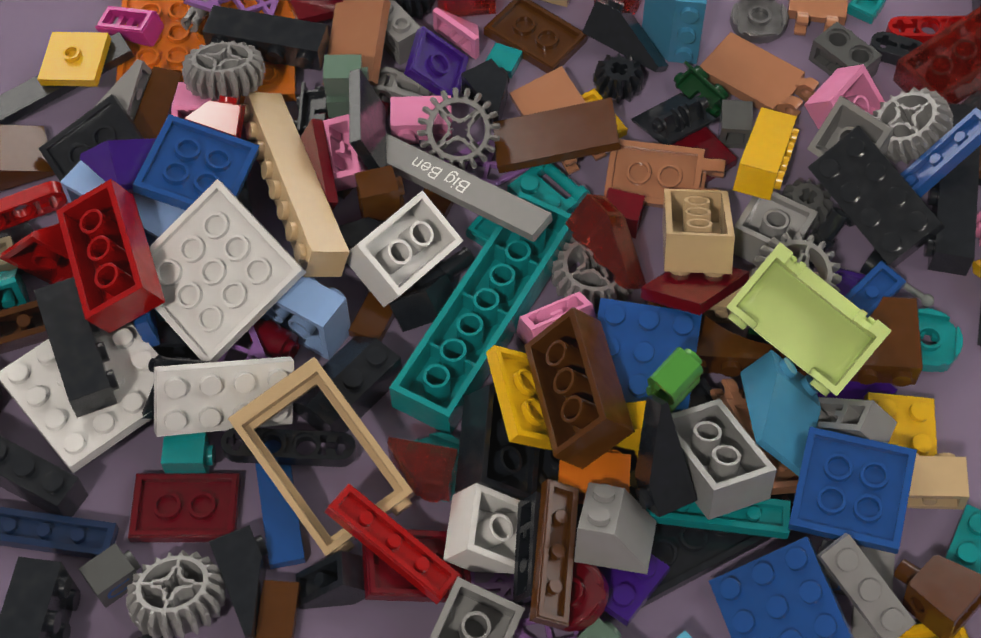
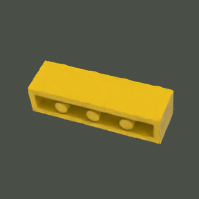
(766, 154)

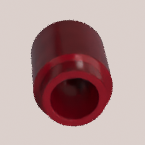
(276, 339)

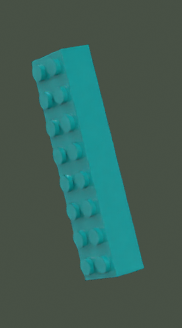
(476, 317)

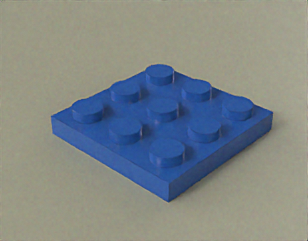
(189, 160)
(642, 339)
(853, 489)
(780, 597)

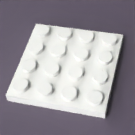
(219, 272)
(40, 393)

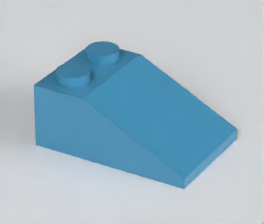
(780, 407)

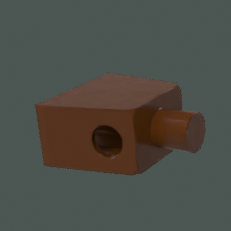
(940, 594)

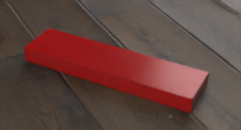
(392, 543)

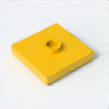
(74, 59)

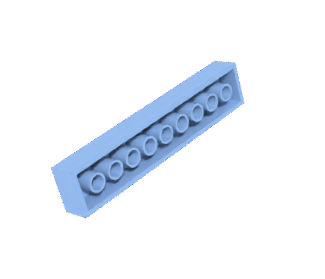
(308, 308)

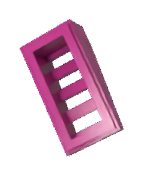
(145, 33)

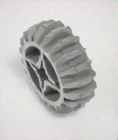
(223, 70)
(440, 108)
(917, 122)
(806, 252)
(588, 278)
(175, 595)

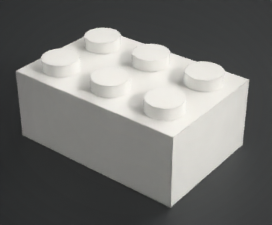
(403, 249)

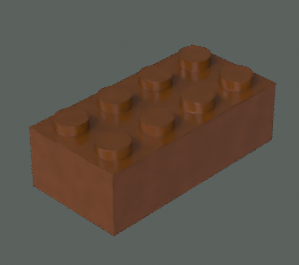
(578, 389)

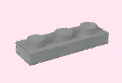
(866, 588)

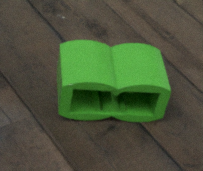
(676, 377)

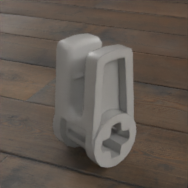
(397, 85)

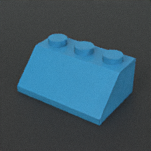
(675, 28)

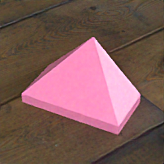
(457, 31)

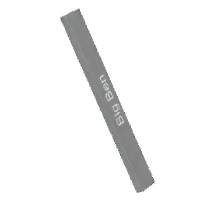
(466, 189)

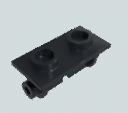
(309, 104)

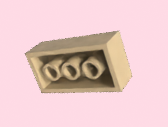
(697, 232)

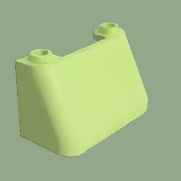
(807, 320)

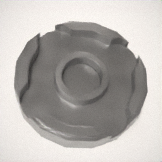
(759, 20)

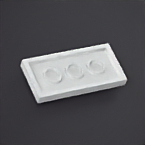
(207, 394)

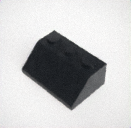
(363, 376)
(486, 451)

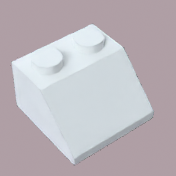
(482, 530)

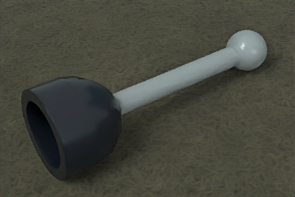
(926, 300)

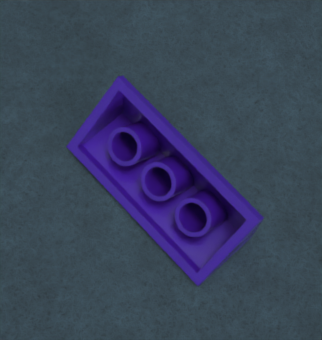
(118, 159)

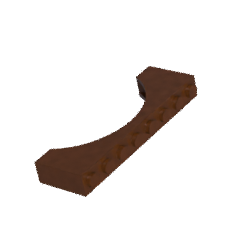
(893, 362)

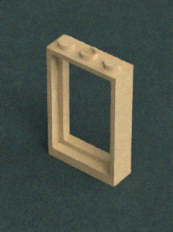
(277, 399)

